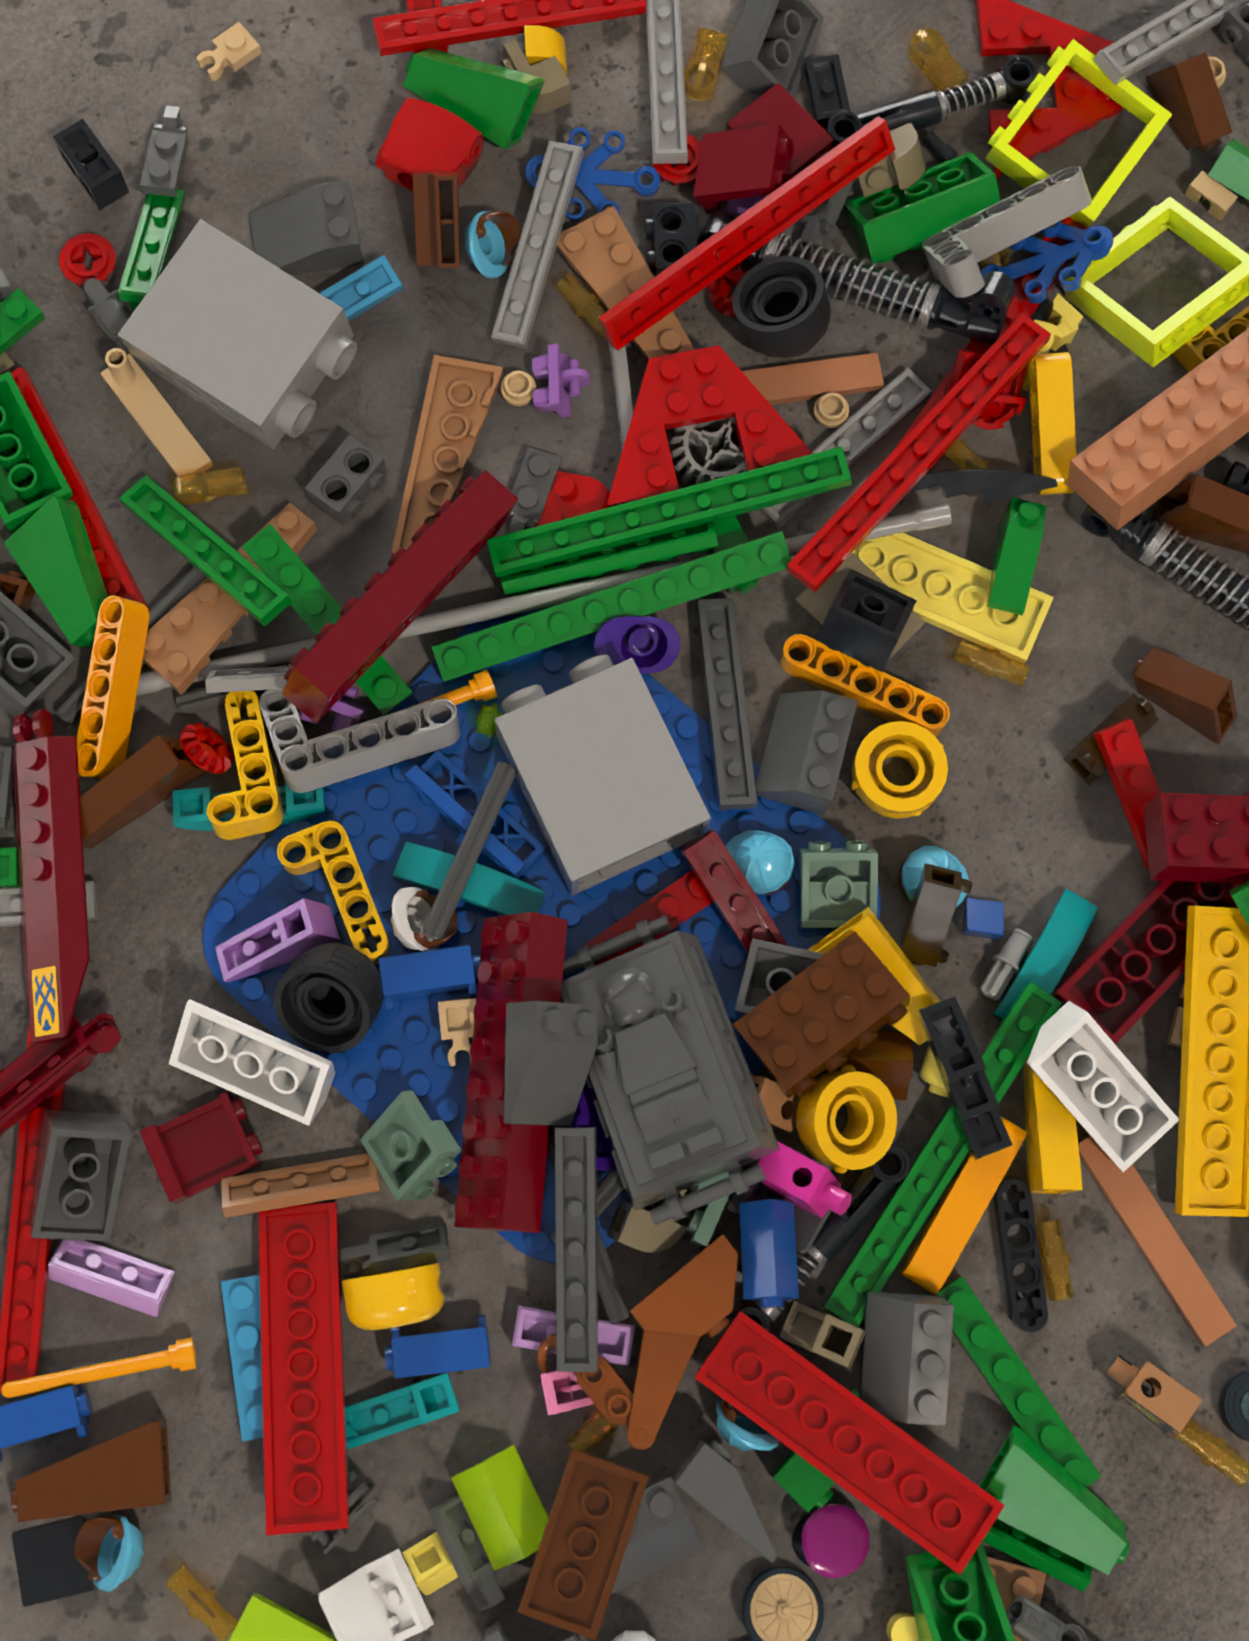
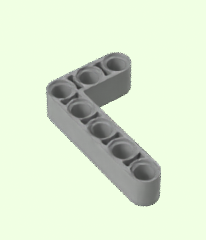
(959, 248)
(352, 743)

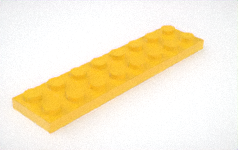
(1214, 1067)

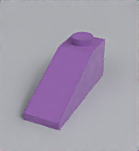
(277, 940)

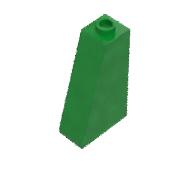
(481, 93)
(61, 567)
(1053, 1504)

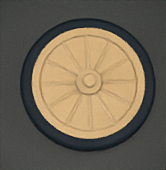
(782, 1606)

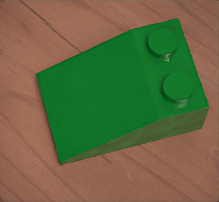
(954, 1604)

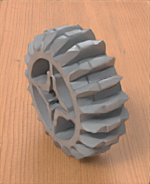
(705, 444)

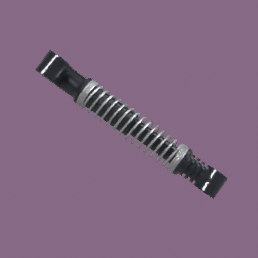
(926, 303)
(1152, 542)

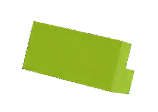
(503, 1507)
(271, 1622)

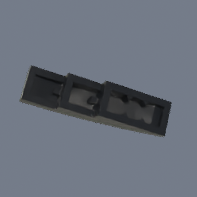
(991, 483)
(964, 1078)

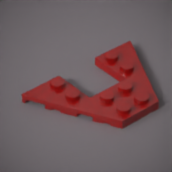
(1077, 104)
(690, 391)

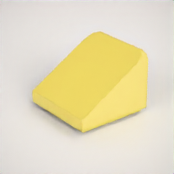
(430, 1564)

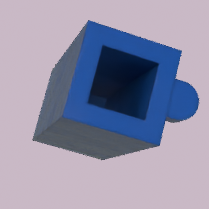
(428, 973)
(768, 1252)
(438, 1351)
(45, 1416)

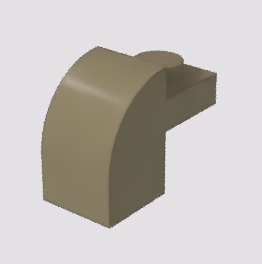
(556, 88)
(900, 167)
(638, 1230)
(822, 1335)

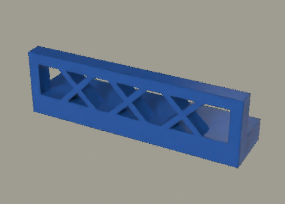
(461, 818)

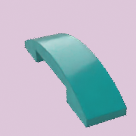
(192, 804)
(485, 887)
(1052, 949)
(400, 1410)

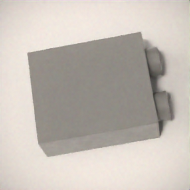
(240, 335)
(600, 772)

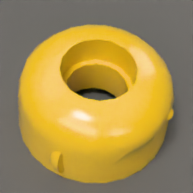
(914, 746)
(869, 1123)
(394, 1297)

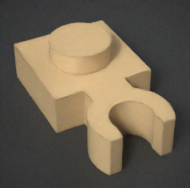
(232, 48)
(457, 1024)

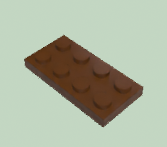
(583, 1544)

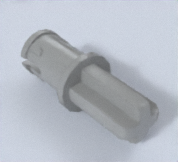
(1006, 964)

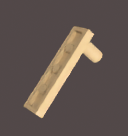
(153, 414)

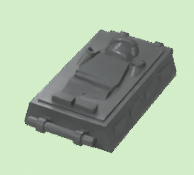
(669, 1071)

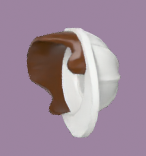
(409, 915)

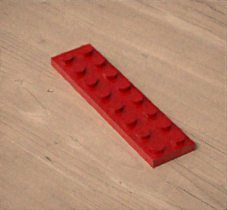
(303, 1370)
(849, 1442)

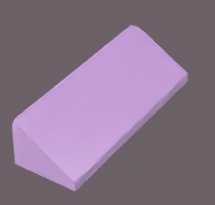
(111, 1275)
(536, 1325)

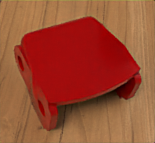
(428, 141)

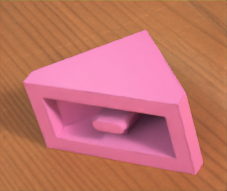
(563, 1392)

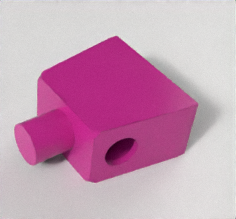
(803, 1182)

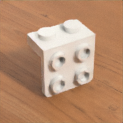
(376, 1603)

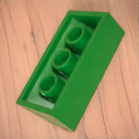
(904, 219)
(26, 463)

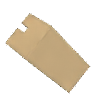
(1213, 191)

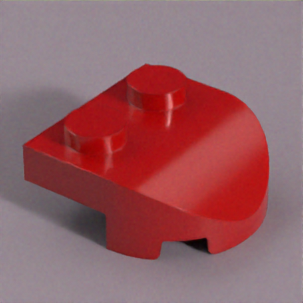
(1006, 404)
(573, 496)

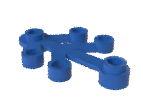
(590, 176)
(1052, 257)

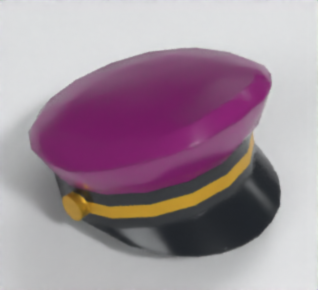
(832, 1540)

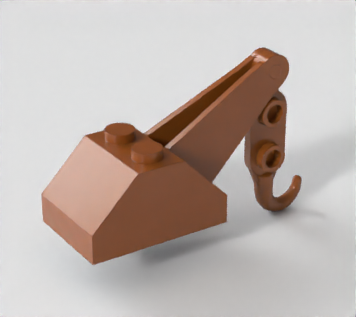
(672, 1322)

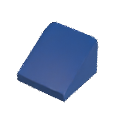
(983, 918)

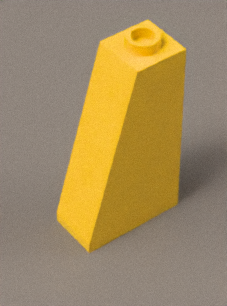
(894, 959)
(1050, 1140)

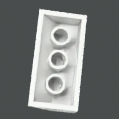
(251, 1063)
(1099, 1085)

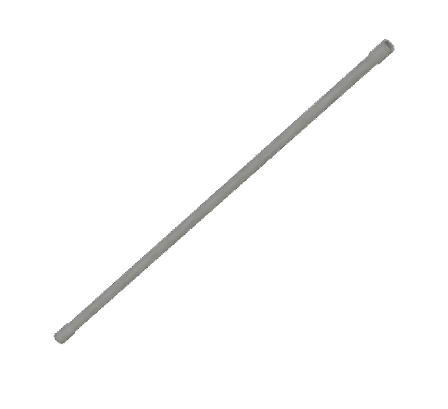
(151, 682)

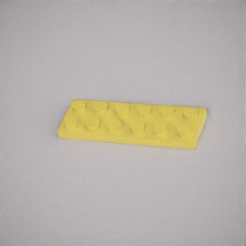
(954, 594)

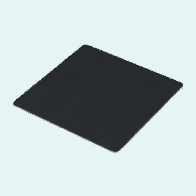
(48, 1562)

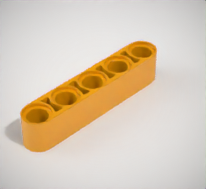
(851, 671)
(111, 686)
(959, 1214)

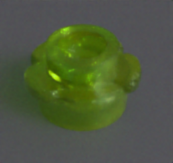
(486, 720)

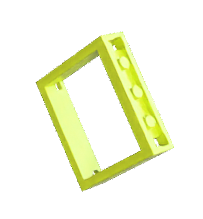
(1124, 93)
(1192, 318)

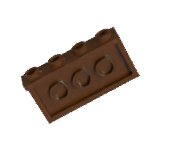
(823, 1015)

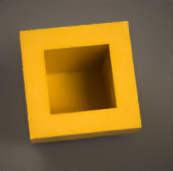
(543, 44)

